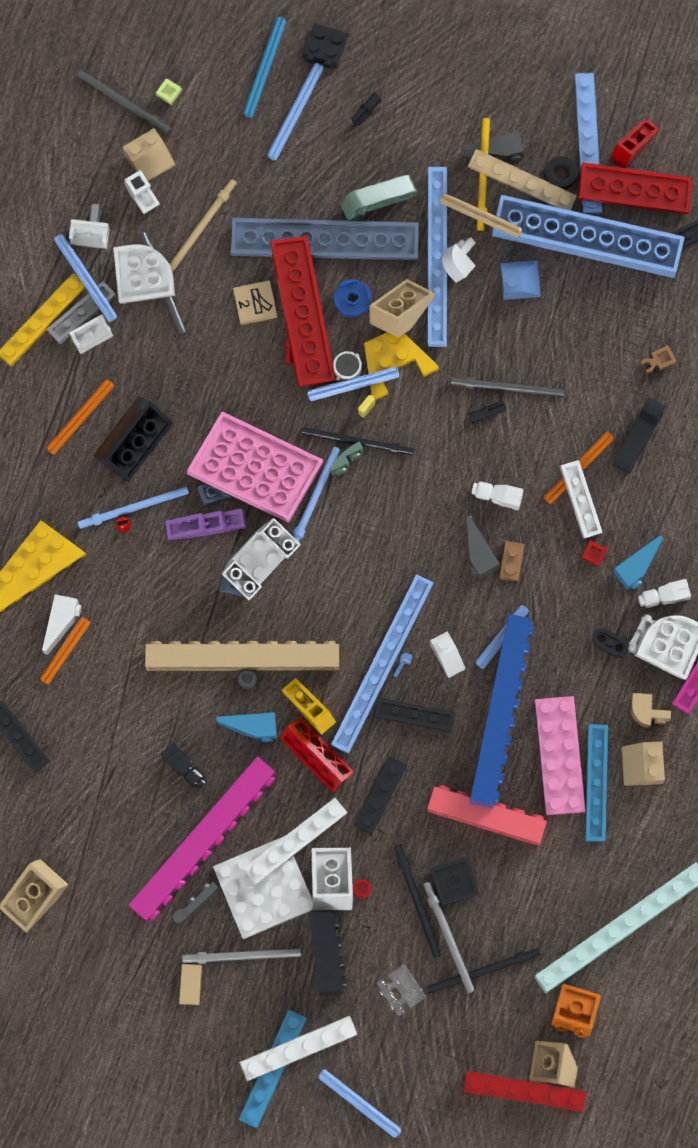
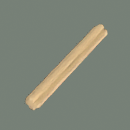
(481, 215)

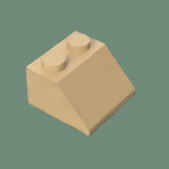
(149, 155)
(643, 764)

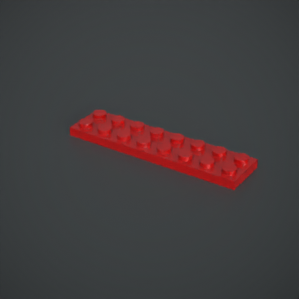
(302, 311)

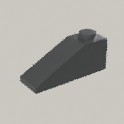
(503, 147)
(480, 555)

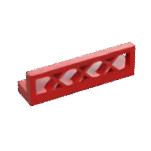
(314, 756)

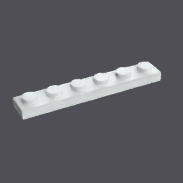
(295, 841)
(298, 1048)

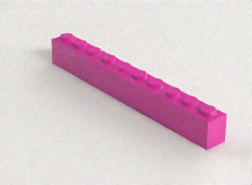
(202, 840)

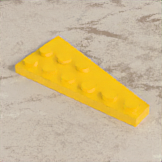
(35, 563)

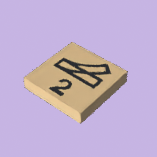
(255, 302)

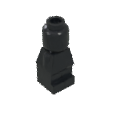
(183, 766)

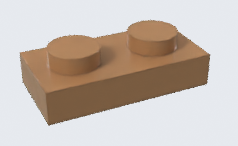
(512, 561)

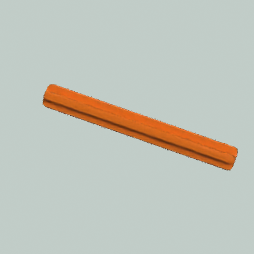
(80, 416)
(584, 461)

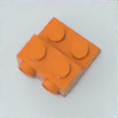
(575, 1010)

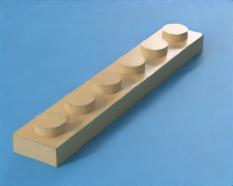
(521, 180)

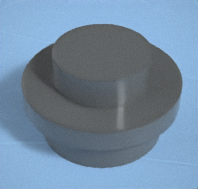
(247, 679)

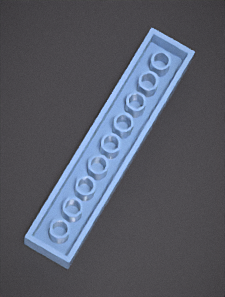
(591, 236)

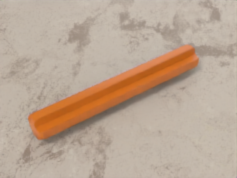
(64, 650)

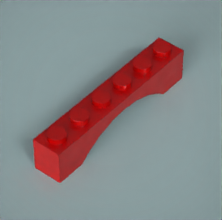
(524, 1091)

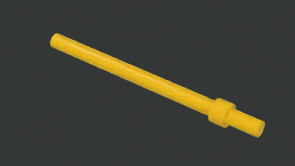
(483, 178)

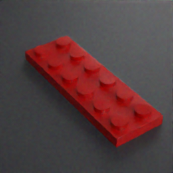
(635, 188)

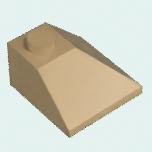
(553, 1064)

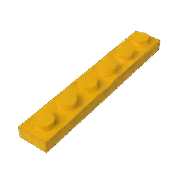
(42, 319)

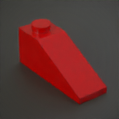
(634, 143)

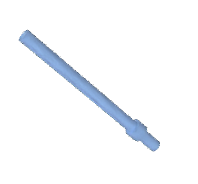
(98, 519)
(299, 531)

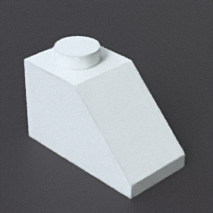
(447, 654)

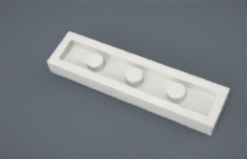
(581, 499)

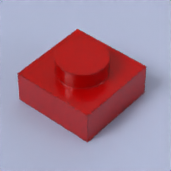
(594, 553)

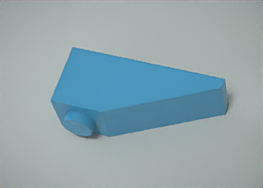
(635, 567)
(256, 726)

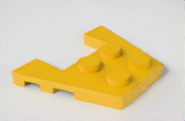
(389, 352)

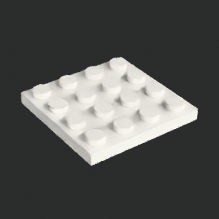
(269, 902)

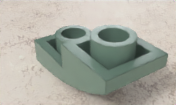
(341, 464)

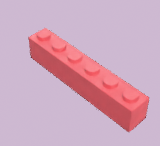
(498, 820)

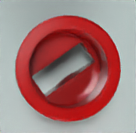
(125, 527)

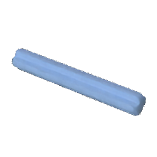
(497, 642)

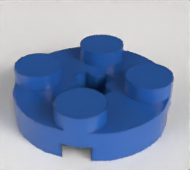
(350, 308)

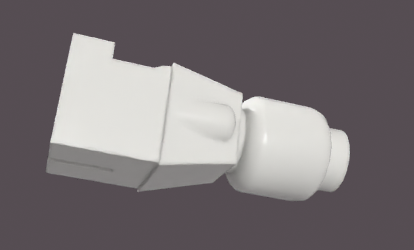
(500, 494)
(667, 594)

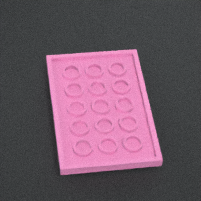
(255, 467)

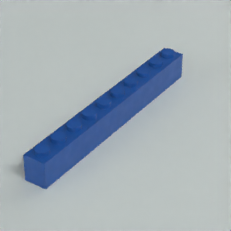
(500, 711)

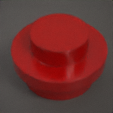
(361, 888)

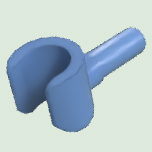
(405, 658)

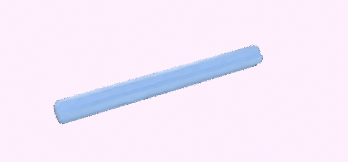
(295, 111)
(85, 278)

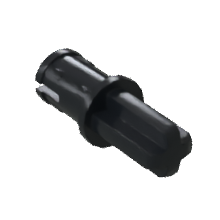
(366, 109)
(487, 412)

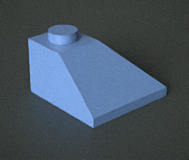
(520, 280)

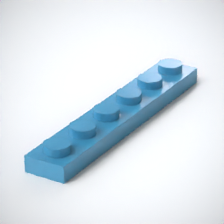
(596, 783)
(267, 1082)

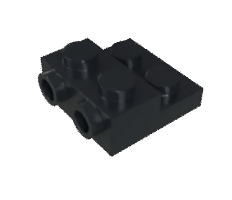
(325, 46)

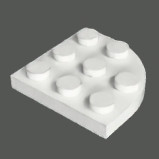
(142, 274)
(670, 645)

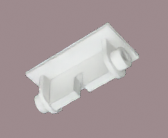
(645, 623)

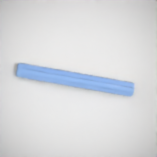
(353, 383)
(359, 1103)

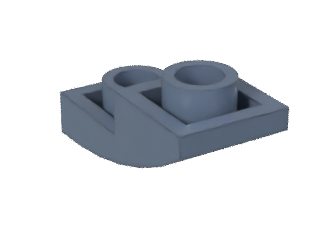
(211, 494)

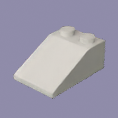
(331, 879)

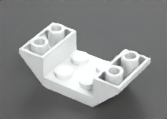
(259, 557)

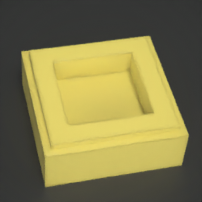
(366, 406)

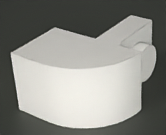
(140, 192)
(456, 261)

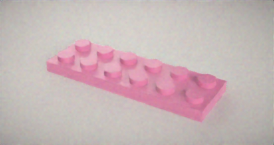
(560, 755)

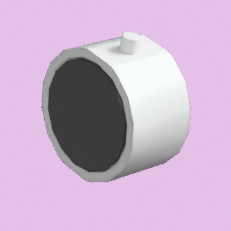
(347, 366)

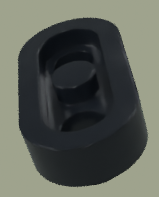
(611, 641)

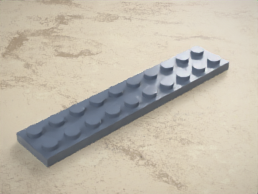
(328, 238)

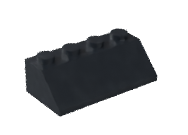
(133, 438)
(326, 953)

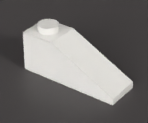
(61, 619)

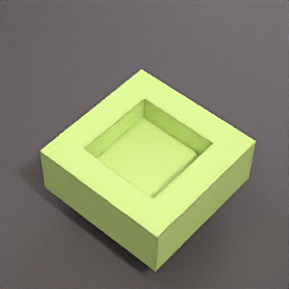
(168, 91)

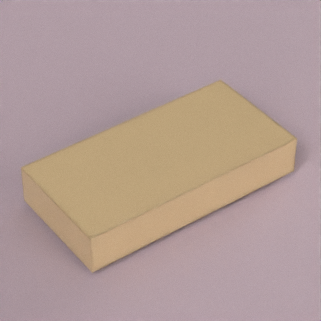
(190, 984)

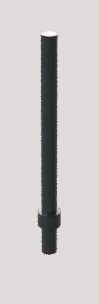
(394, 448)
(404, 864)
(520, 958)

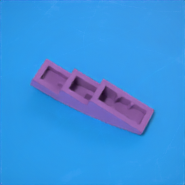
(206, 524)

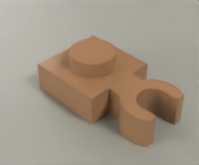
(661, 359)

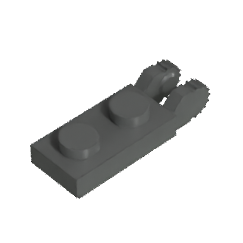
(195, 904)

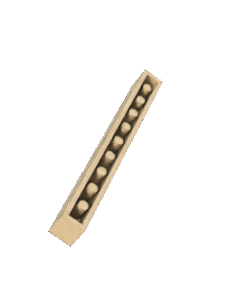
(241, 656)

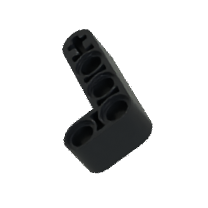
(639, 435)

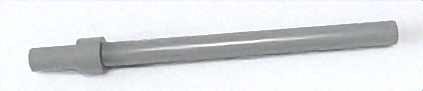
(434, 902)
(203, 958)

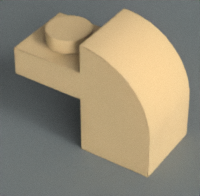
(642, 711)

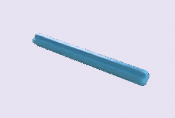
(264, 67)

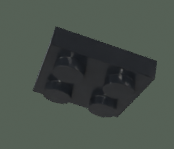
(454, 881)

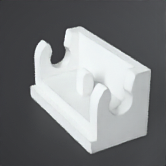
(89, 234)
(91, 334)

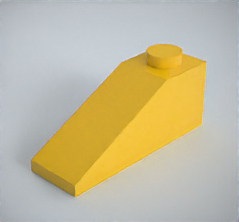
(309, 706)

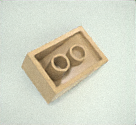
(400, 308)
(32, 894)

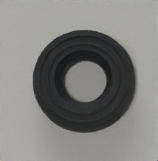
(565, 162)

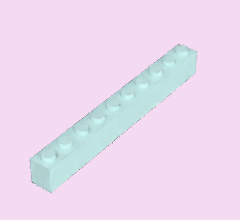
(618, 929)

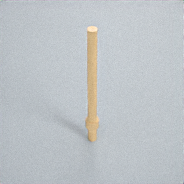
(222, 196)

